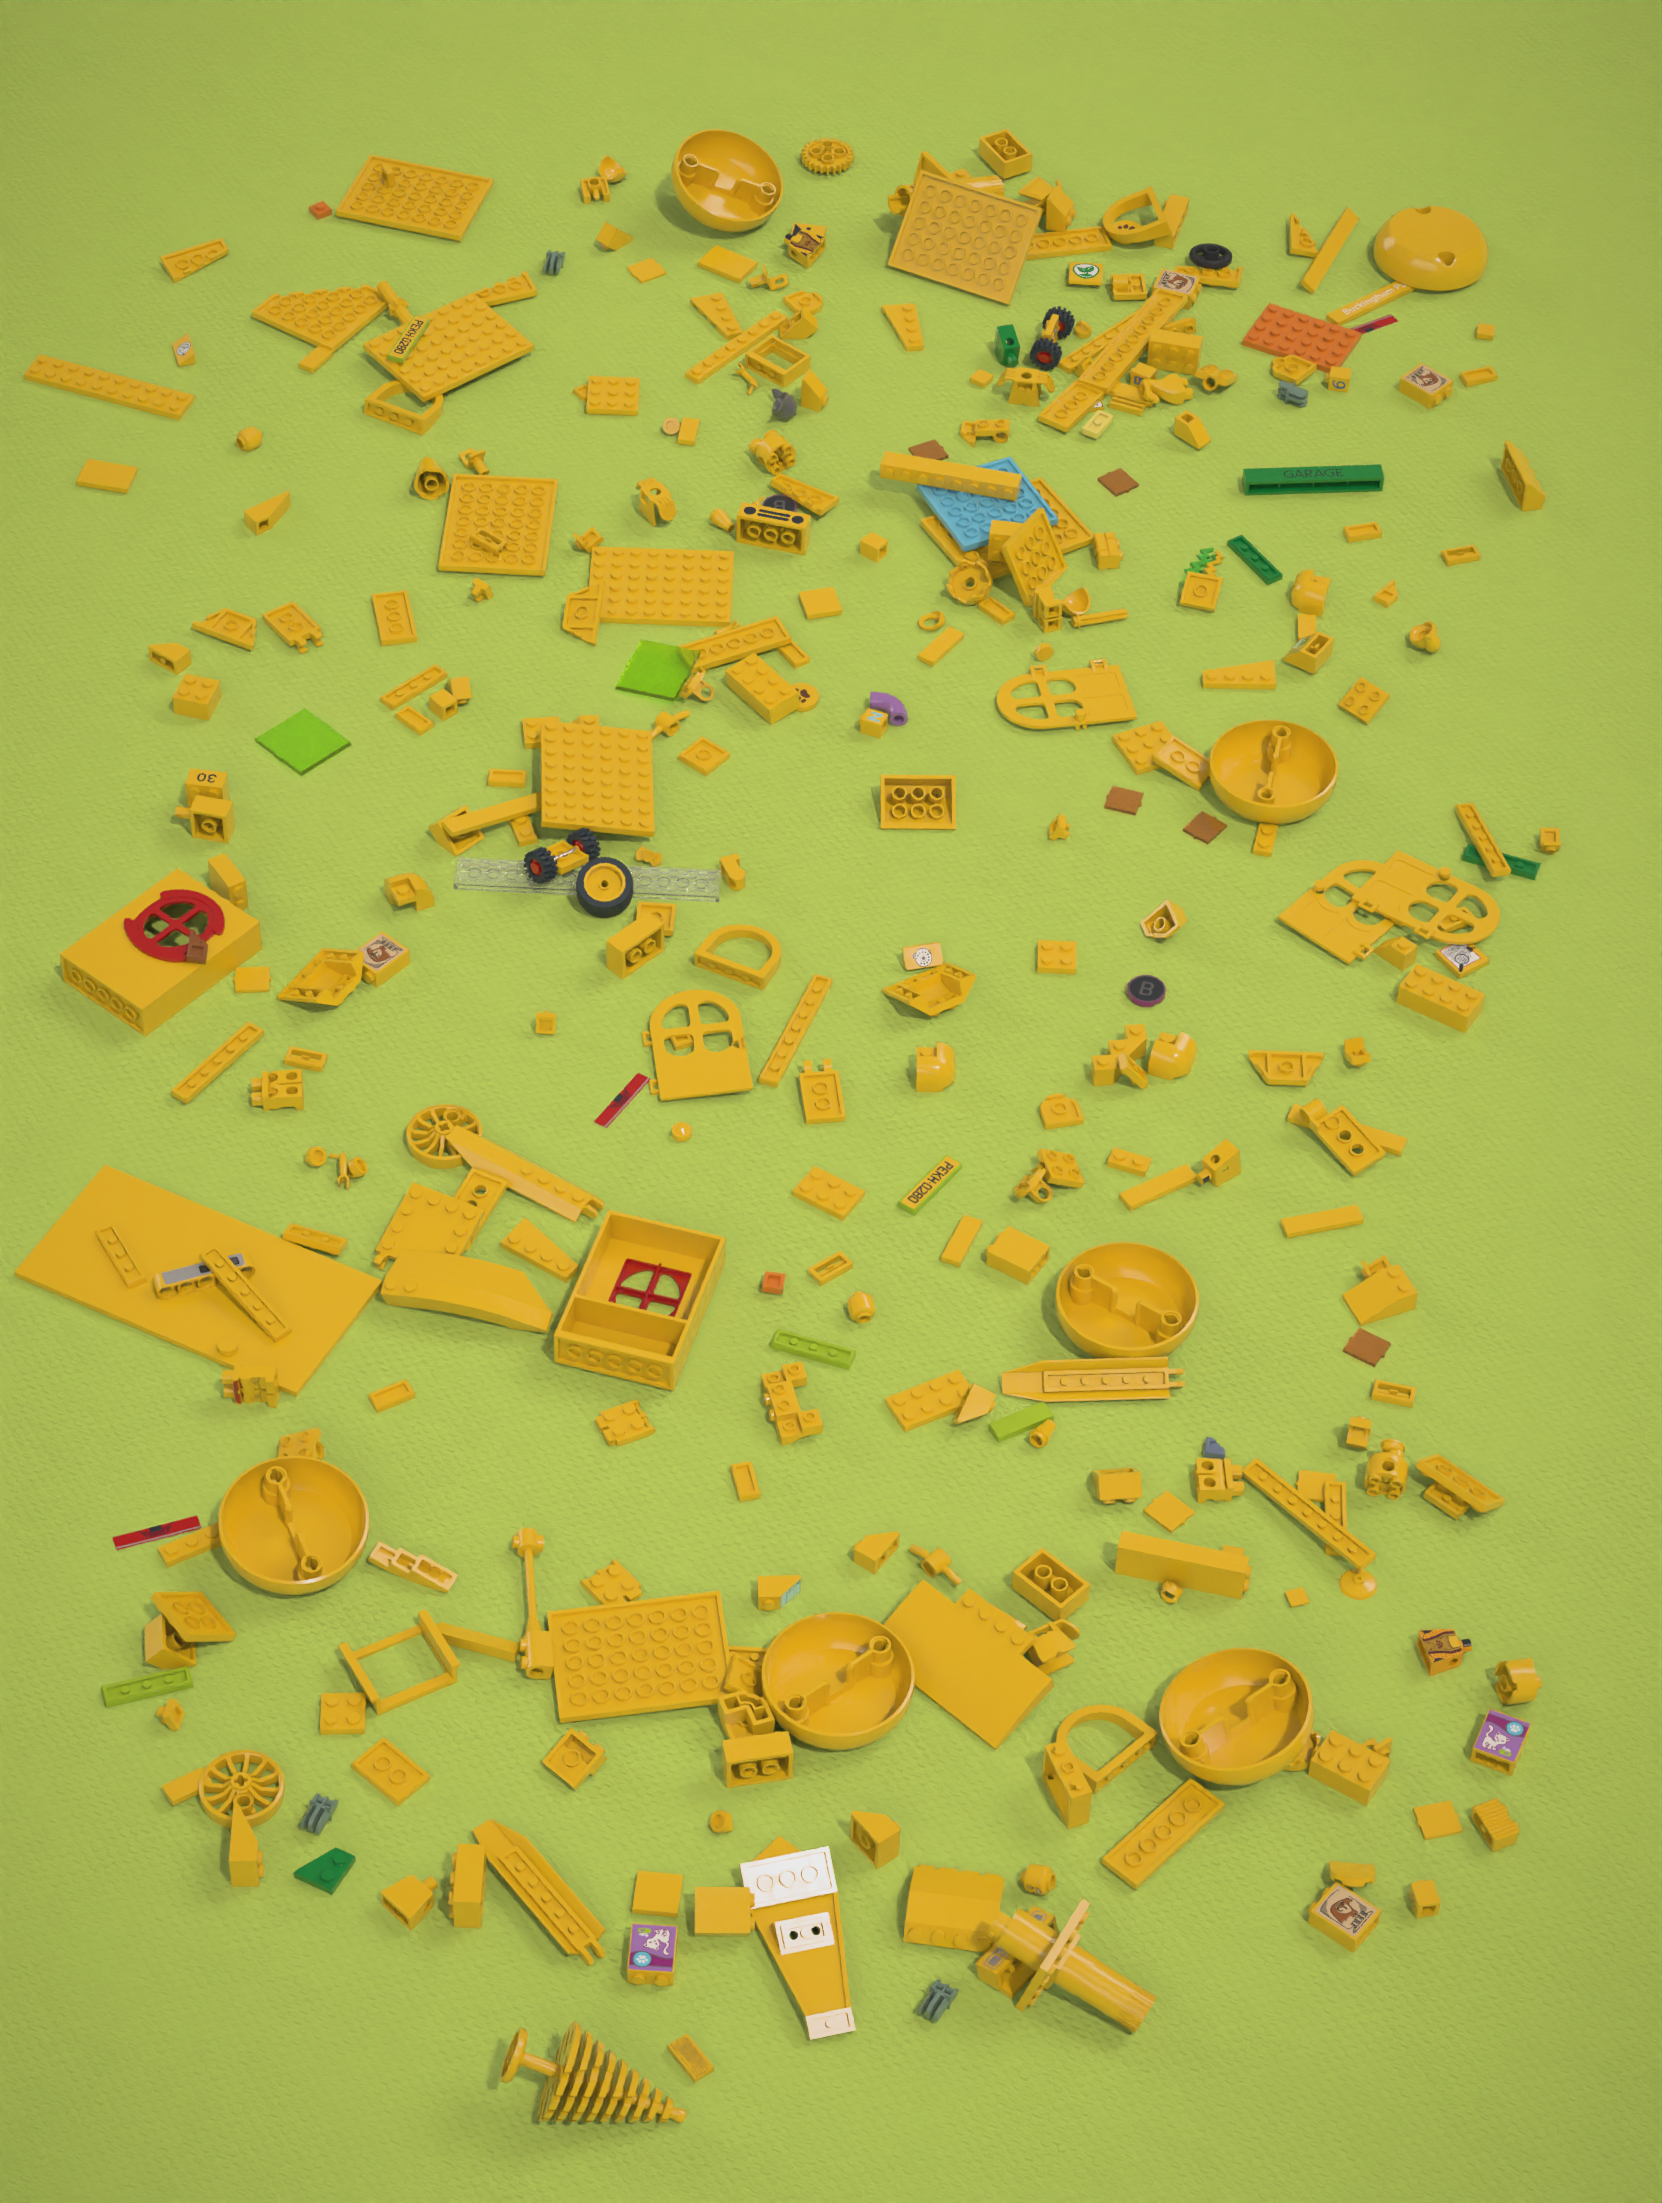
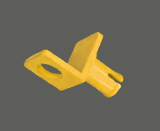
(765, 279)
(474, 461)

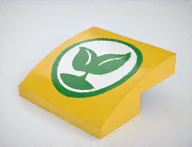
(1085, 273)

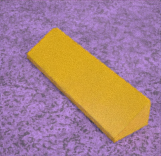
(479, 1642)

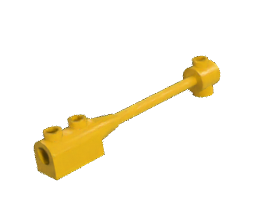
(535, 1643)

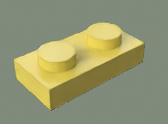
(1097, 424)

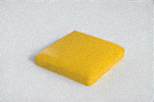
(1297, 1597)

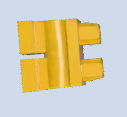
(1047, 609)
(1215, 1479)

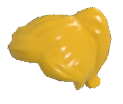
(1425, 637)

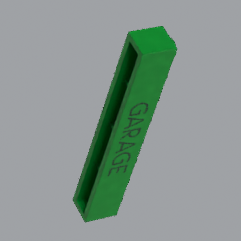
(1313, 479)

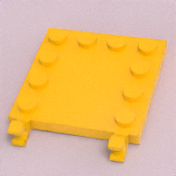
(429, 1224)

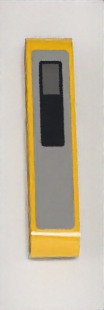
(197, 1276)

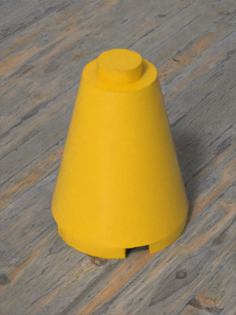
(430, 479)

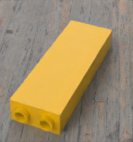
(1183, 1564)

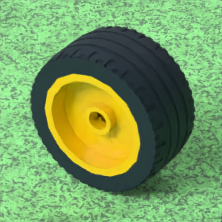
(604, 887)

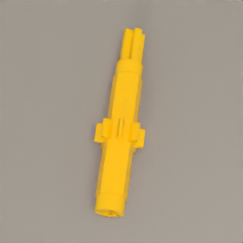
(397, 306)

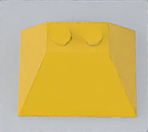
(326, 978)
(934, 989)

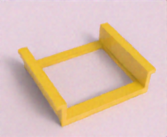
(439, 1647)

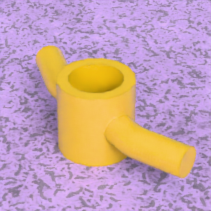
(668, 724)
(935, 1563)

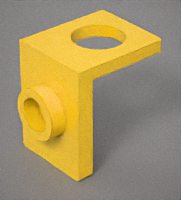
(1382, 1748)

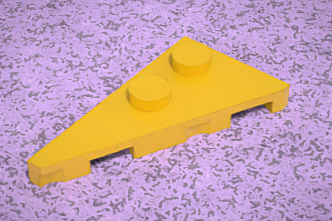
(1300, 240)

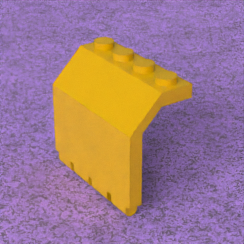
(952, 1908)

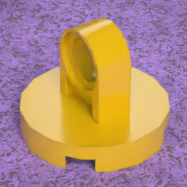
(695, 685)
(1031, 1185)

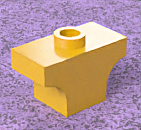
(1359, 1432)

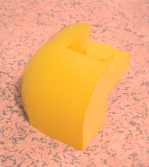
(1310, 593)
(409, 889)
(1172, 1056)
(934, 1068)
(745, 1715)

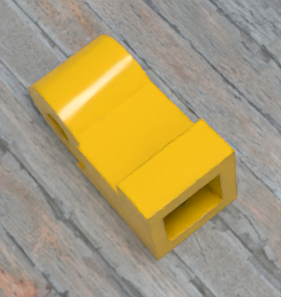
(732, 872)

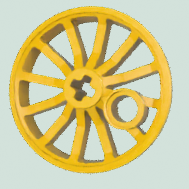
(435, 1135)
(242, 1787)

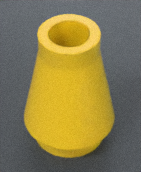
(721, 519)
(1041, 1435)

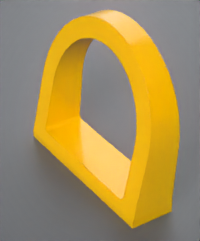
(1134, 201)
(377, 407)
(758, 979)
(1143, 1733)

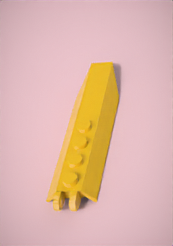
(525, 1176)
(1092, 1379)
(541, 1890)

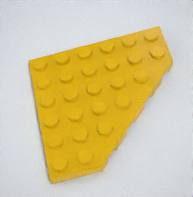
(324, 315)

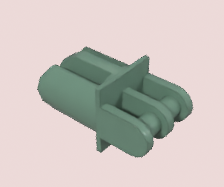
(554, 261)
(1293, 394)
(318, 1813)
(937, 2000)

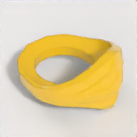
(937, 615)

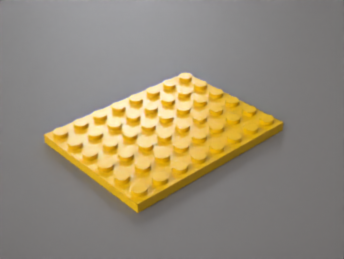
(420, 201)
(965, 237)
(456, 347)
(508, 507)
(1069, 533)
(664, 585)
(596, 778)
(639, 1656)

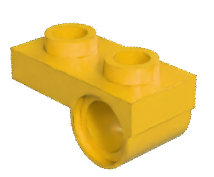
(997, 428)

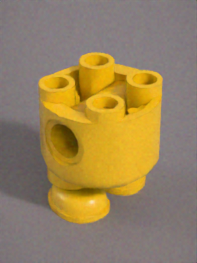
(773, 452)
(1387, 1467)

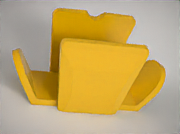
(1038, 191)
(1026, 385)
(662, 500)
(1051, 1648)

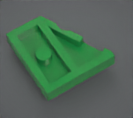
(327, 1870)

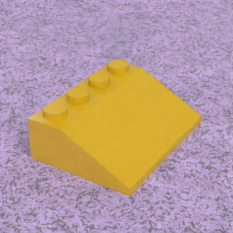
(918, 802)

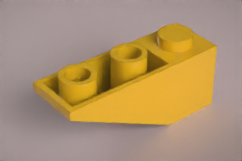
(266, 514)

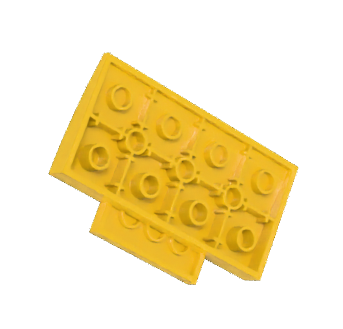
(970, 1660)

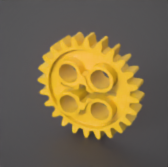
(827, 155)

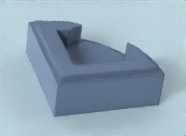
(1213, 1449)

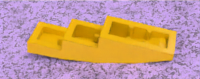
(413, 1568)

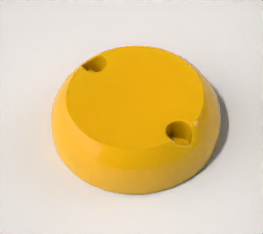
(726, 180)
(1431, 249)
(1273, 771)
(1126, 1301)
(293, 1525)
(838, 1680)
(1237, 1716)

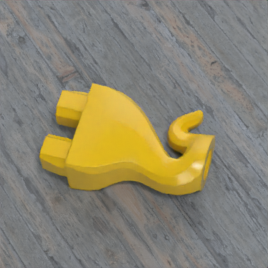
(1169, 389)

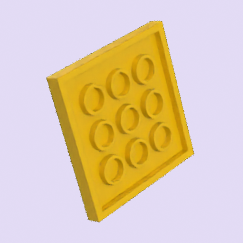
(1034, 555)

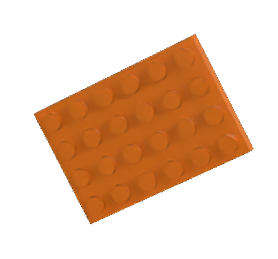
(1292, 333)

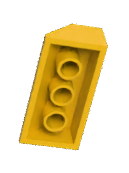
(1521, 478)

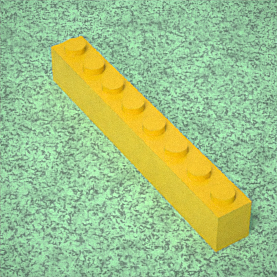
(950, 476)

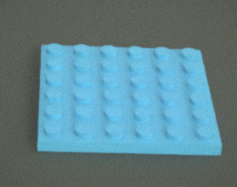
(970, 515)

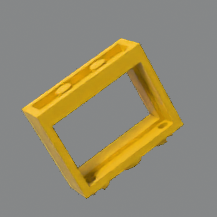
(755, 361)
(1068, 1784)

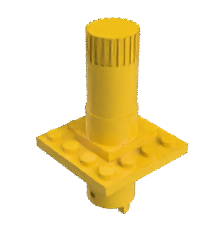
(900, 200)
(1069, 1966)

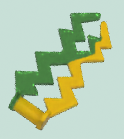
(1204, 562)

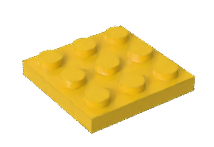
(613, 395)
(1141, 745)
(193, 1616)

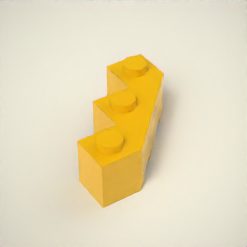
(1105, 1067)

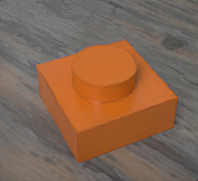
(320, 210)
(773, 1282)

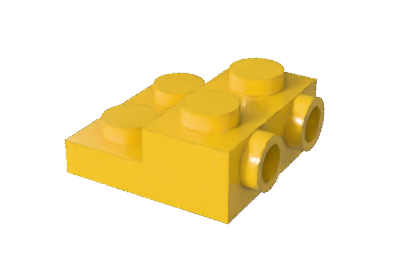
(575, 1758)

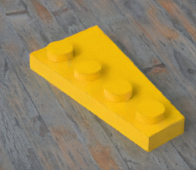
(189, 260)
(1224, 277)
(512, 290)
(537, 1249)

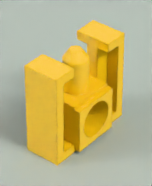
(594, 187)

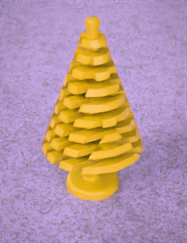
(588, 2082)

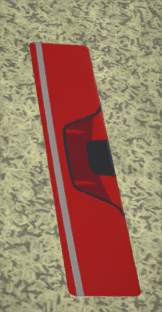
(1375, 324)
(622, 1100)
(156, 1532)

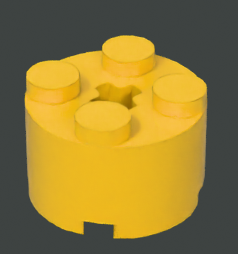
(1517, 1681)

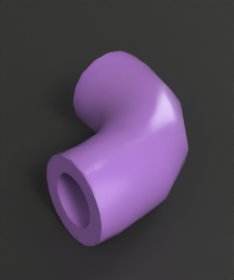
(890, 705)

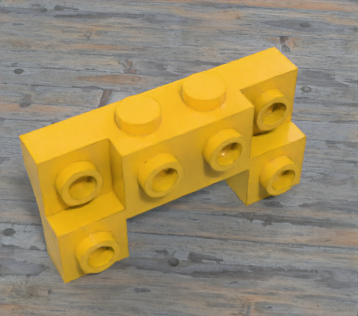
(784, 1406)

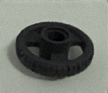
(1210, 257)

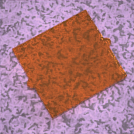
(929, 450)
(1118, 482)
(1124, 800)
(1204, 827)
(1366, 1347)

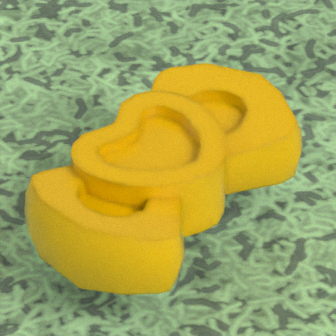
(649, 856)

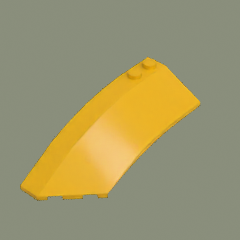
(466, 1289)

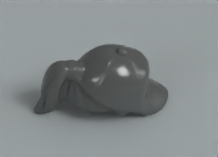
(784, 406)

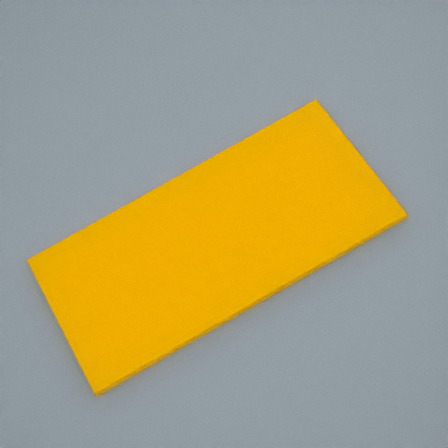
(168, 1232)

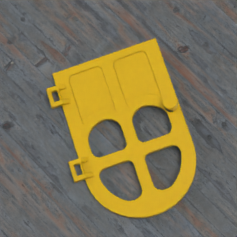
(1098, 691)
(1404, 883)
(1335, 926)
(701, 1070)

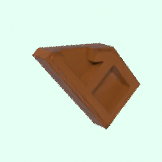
(197, 949)

